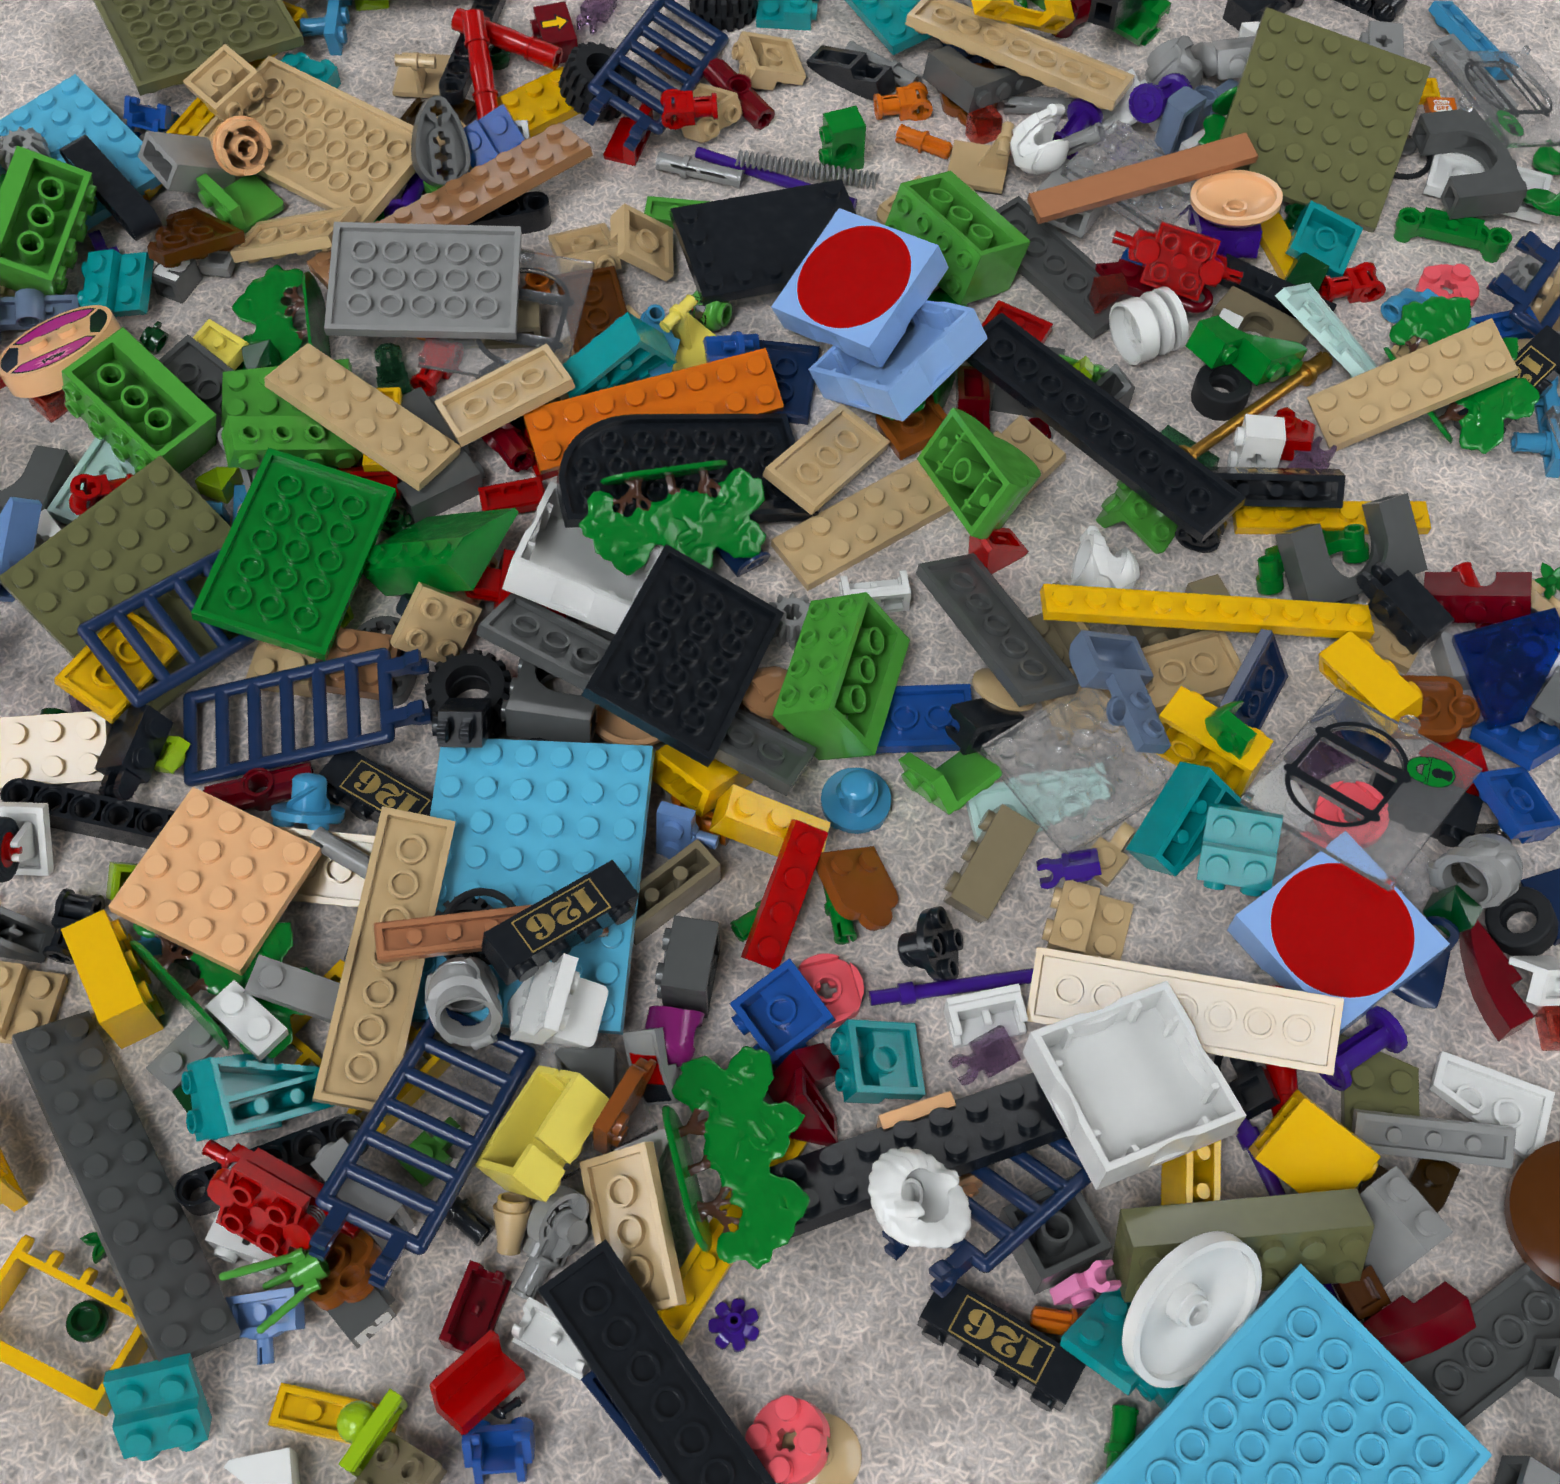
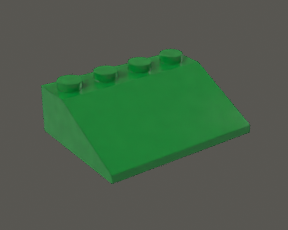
(439, 552)

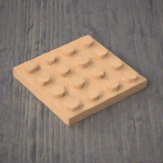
(216, 880)

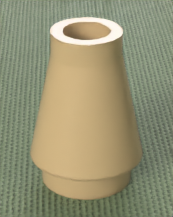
(511, 1221)

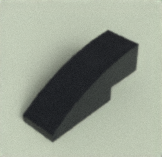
(852, 71)

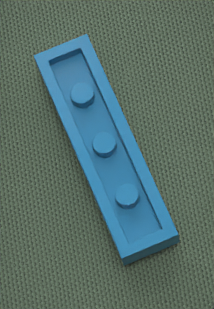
(1455, 21)

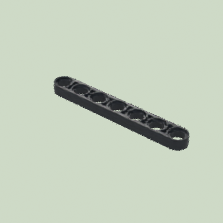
(457, 63)

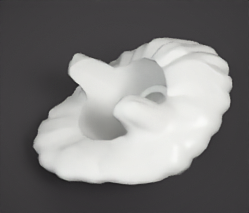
(918, 1199)

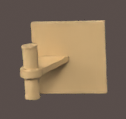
(419, 74)
(981, 164)

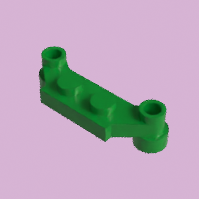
(1463, 231)
(1349, 541)

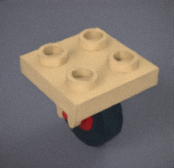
(434, 622)

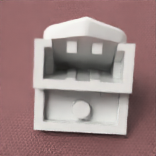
(557, 1006)

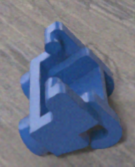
(148, 117)
(499, 1448)

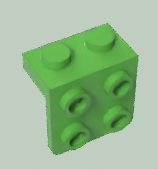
(241, 202)
(1142, 517)
(952, 782)

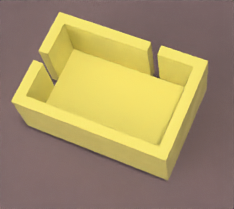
(542, 1132)

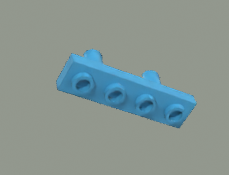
(330, 26)
(1544, 441)

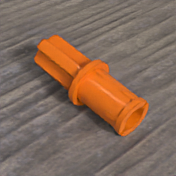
(923, 141)
(1052, 1320)

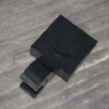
(1253, 1088)

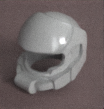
(1174, 57)
(1488, 862)
(467, 987)

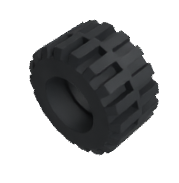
(725, 13)
(580, 70)
(468, 673)

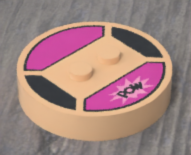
(36, 358)

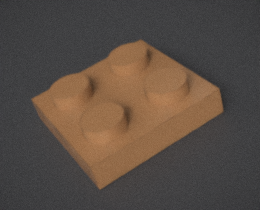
(353, 642)

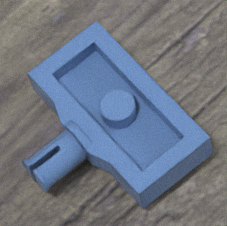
(677, 829)
(255, 1308)

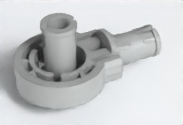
(552, 1237)

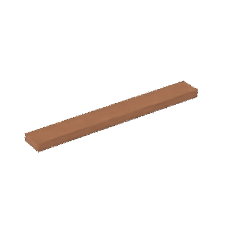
(1142, 178)

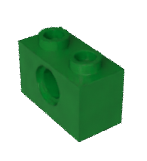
(843, 139)

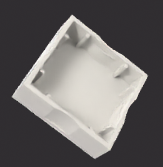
(565, 574)
(1132, 1085)

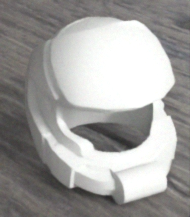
(1034, 144)
(1099, 568)

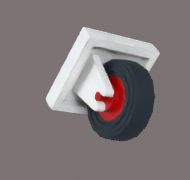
(25, 840)

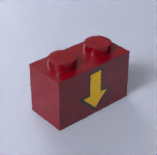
(554, 25)

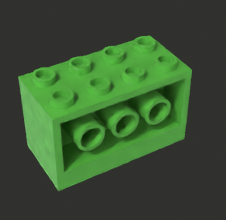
(42, 221)
(972, 235)
(138, 405)
(842, 676)

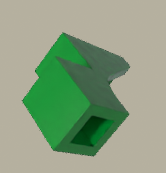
(1254, 356)

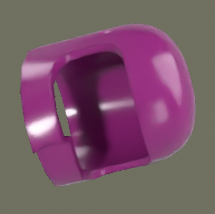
(678, 1030)

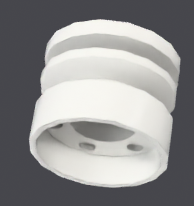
(1149, 325)

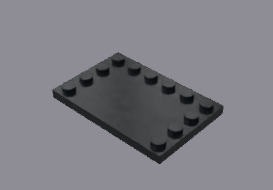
(754, 240)
(684, 655)

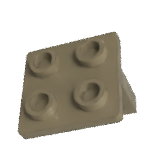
(400, 1463)

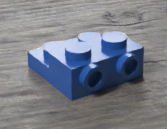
(492, 135)
(1517, 804)
(781, 1012)

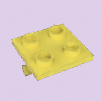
(689, 330)

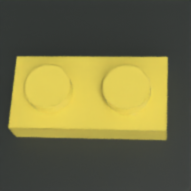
(221, 343)

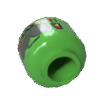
(713, 315)

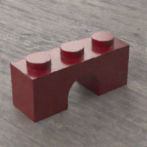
(1498, 602)

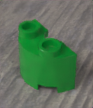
(1142, 25)

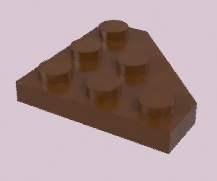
(192, 236)

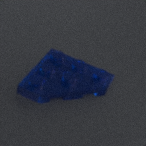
(1509, 664)

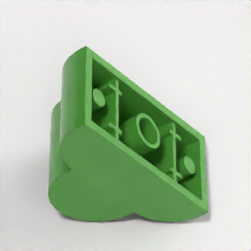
(977, 472)

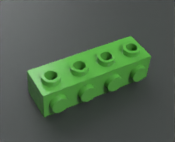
(250, 436)

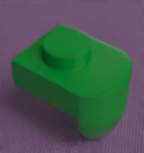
(1230, 731)

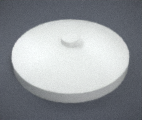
(1190, 1307)

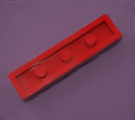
(784, 894)

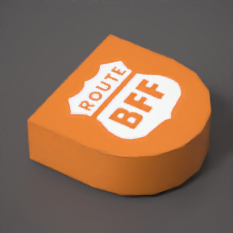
(1437, 104)

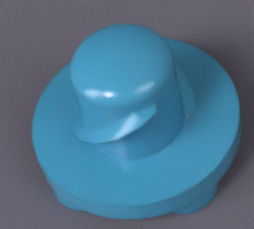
(856, 800)
(308, 804)

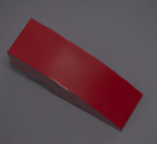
(973, 394)
(1493, 983)
(1423, 1326)

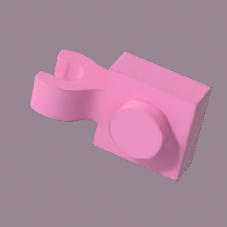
(1081, 1287)

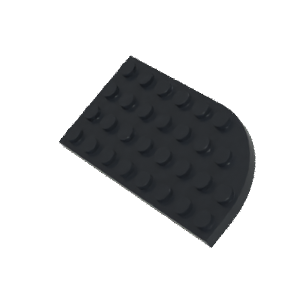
(667, 440)

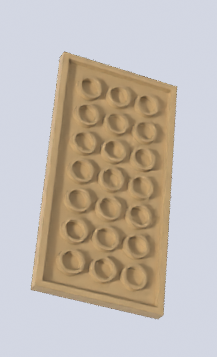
(329, 142)

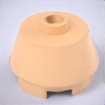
(240, 145)

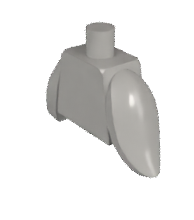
(1223, 57)

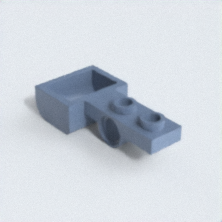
(1186, 114)
(31, 308)
(1120, 666)

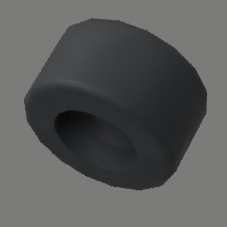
(1217, 404)
(1528, 943)

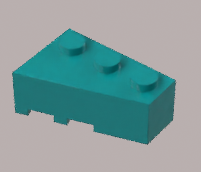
(618, 356)
(1176, 822)
(252, 1094)

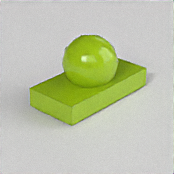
(367, 1428)

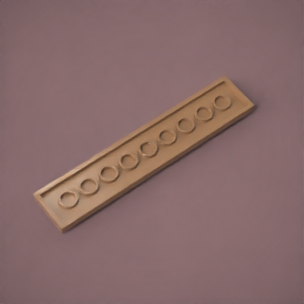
(486, 185)

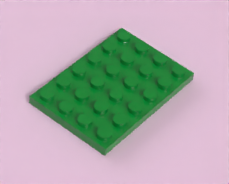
(294, 554)

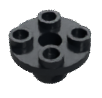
(932, 945)

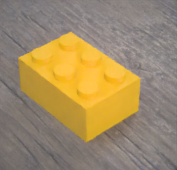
(1191, 742)
(114, 978)

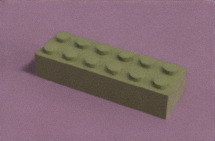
(1316, 1229)

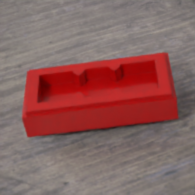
(520, 494)

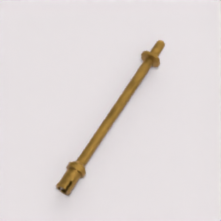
(1305, 376)

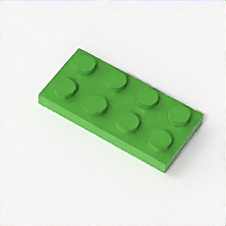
(246, 394)

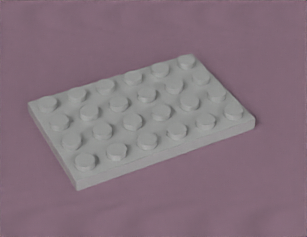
(423, 281)

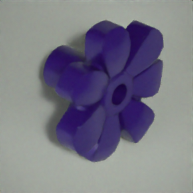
(736, 1332)

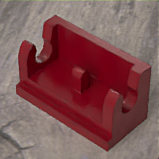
(474, 1307)

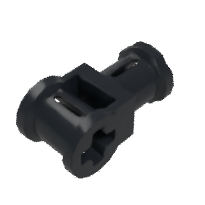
(68, 910)

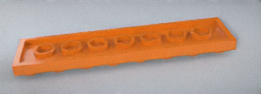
(718, 387)

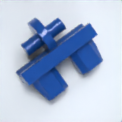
(729, 345)

